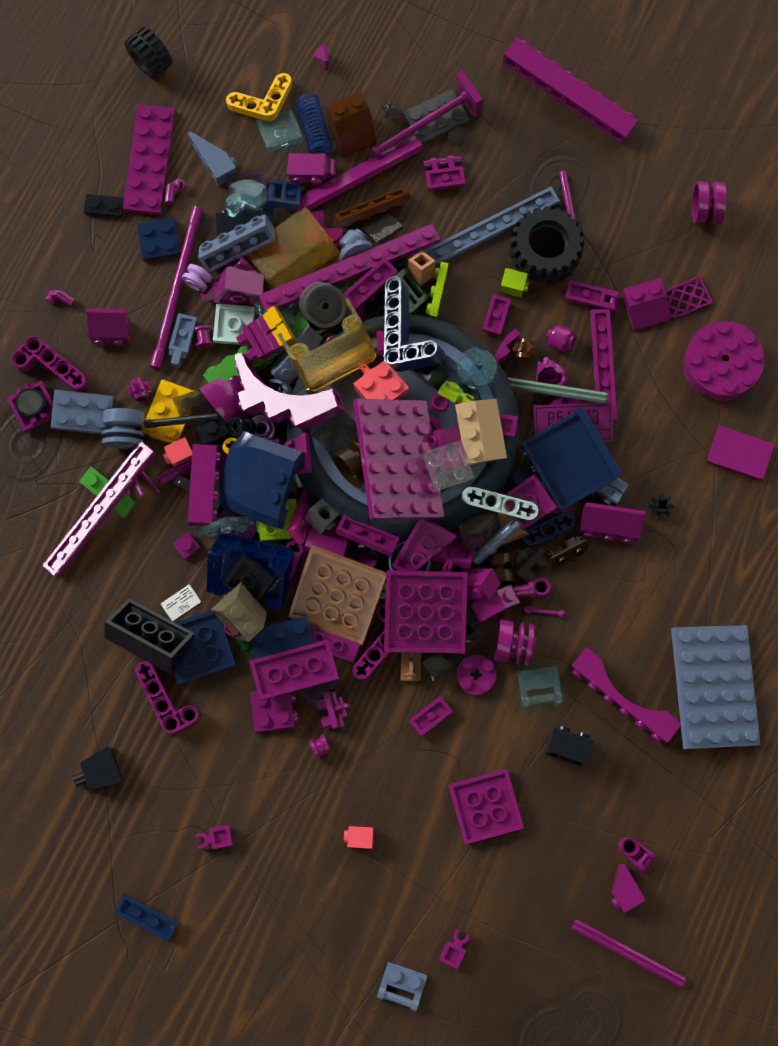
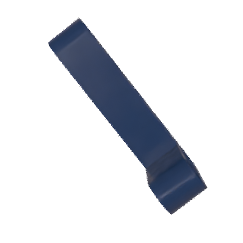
(397, 350)

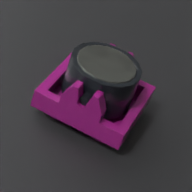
(31, 406)

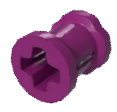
(203, 336)

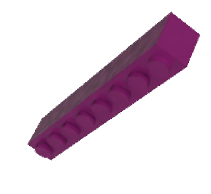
(570, 91)

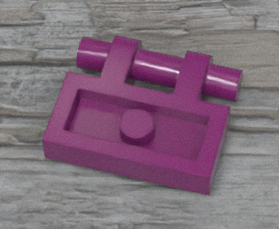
(444, 178)

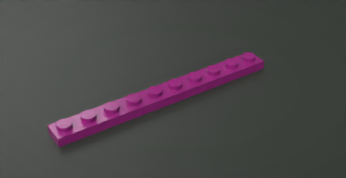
(352, 267)

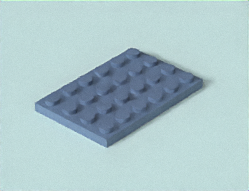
(715, 687)

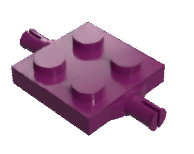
(454, 554)

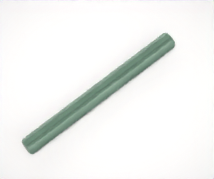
(558, 390)

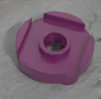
(467, 682)

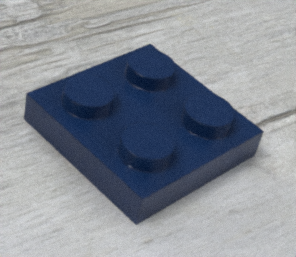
(158, 239)

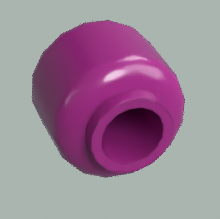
(561, 338)

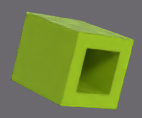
(514, 282)

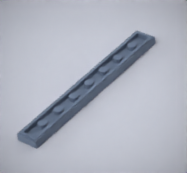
(490, 227)

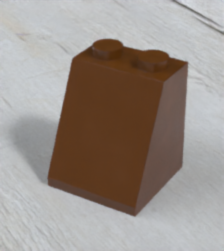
(351, 124)

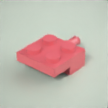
(380, 383)

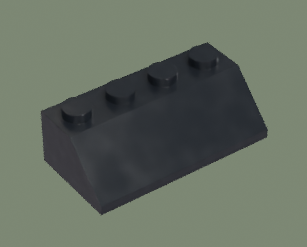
(148, 635)

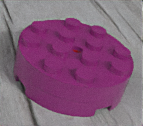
(723, 361)

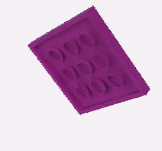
(425, 611)

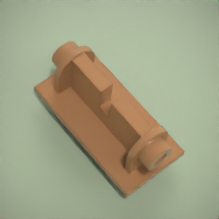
(410, 666)

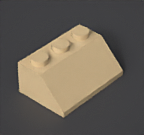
(481, 431)

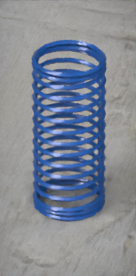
(309, 106)

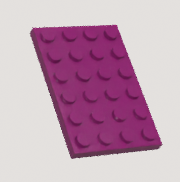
(391, 450)

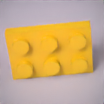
(162, 408)

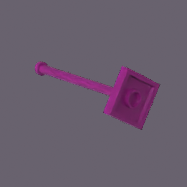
(468, 95)

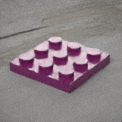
(485, 806)

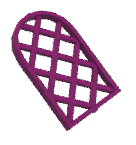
(687, 283)

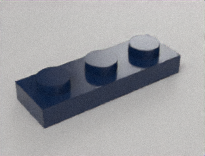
(146, 917)

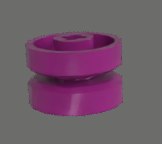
(708, 202)

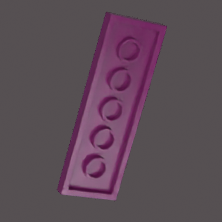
(149, 160)

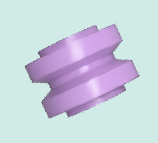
(197, 277)
(262, 420)

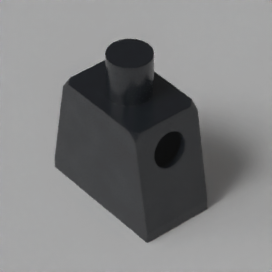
(212, 432)
(99, 771)

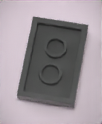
(442, 124)

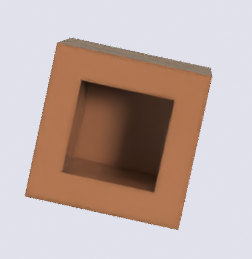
(421, 267)

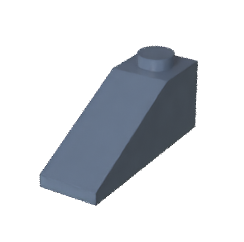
(214, 159)
(283, 368)

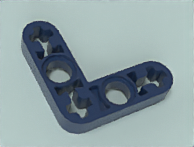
(563, 528)

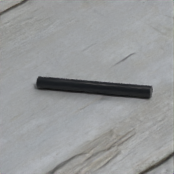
(182, 420)

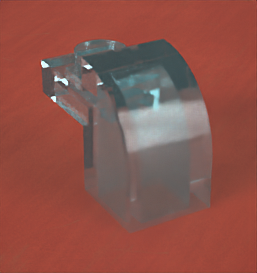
(245, 193)

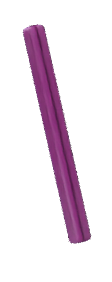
(628, 953)

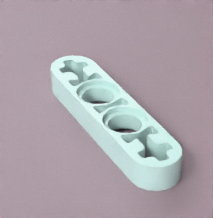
(499, 505)

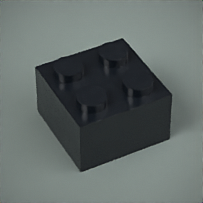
(569, 746)

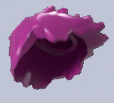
(551, 373)

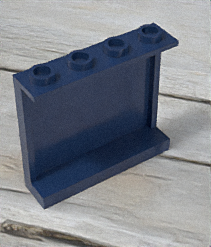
(570, 459)

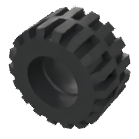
(148, 52)

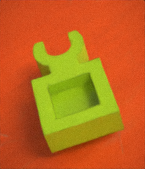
(452, 392)

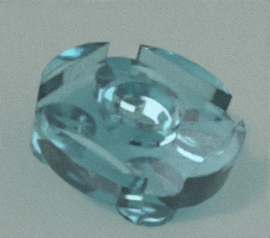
(472, 378)

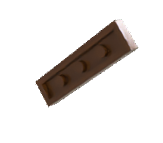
(377, 205)

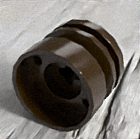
(349, 463)

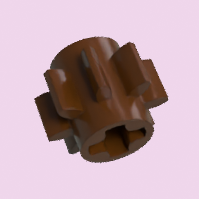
(524, 350)

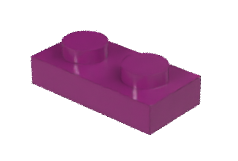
(496, 315)
(430, 716)

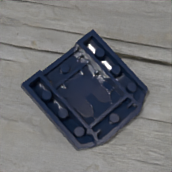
(259, 478)

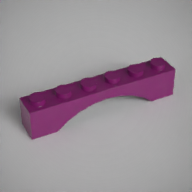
(658, 723)

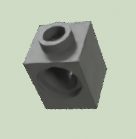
(322, 509)

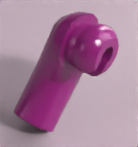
(54, 295)

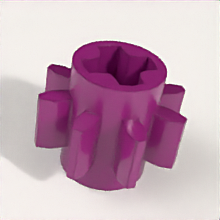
(139, 389)

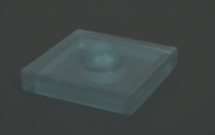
(280, 132)

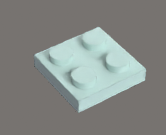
(229, 322)

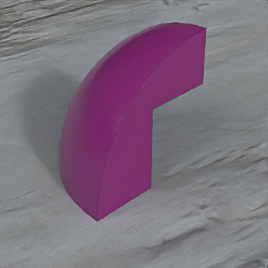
(224, 397)

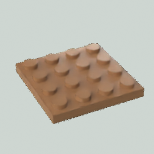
(337, 594)

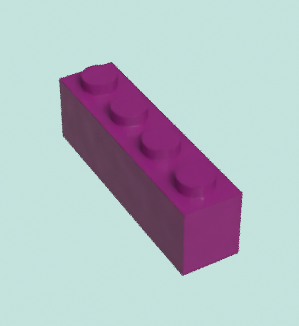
(203, 484)

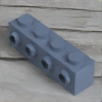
(236, 243)

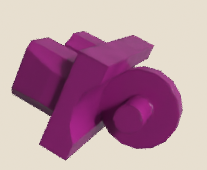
(336, 710)

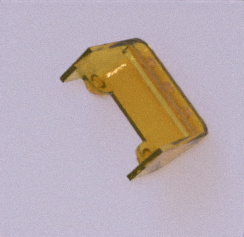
(334, 357)

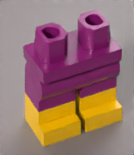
(263, 335)

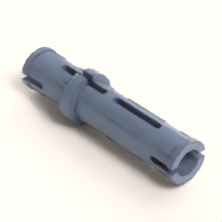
(497, 540)

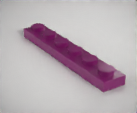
(603, 355)

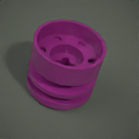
(514, 642)

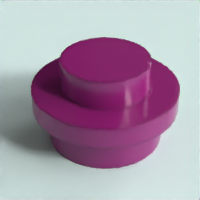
(439, 403)

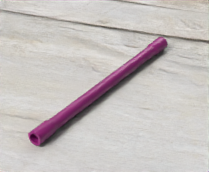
(159, 352)

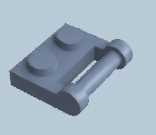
(403, 979)

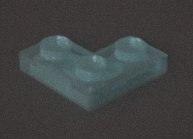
(225, 525)

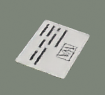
(180, 602)

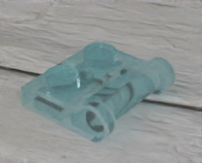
(539, 679)

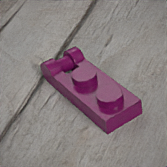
(592, 296)

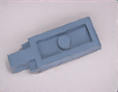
(182, 338)

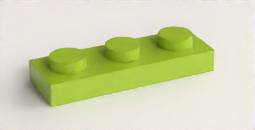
(436, 291)

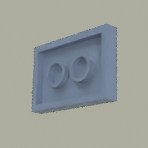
(79, 411)

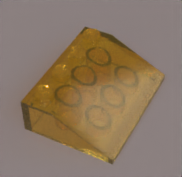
(297, 251)

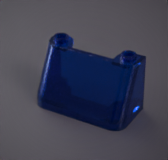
(273, 557)

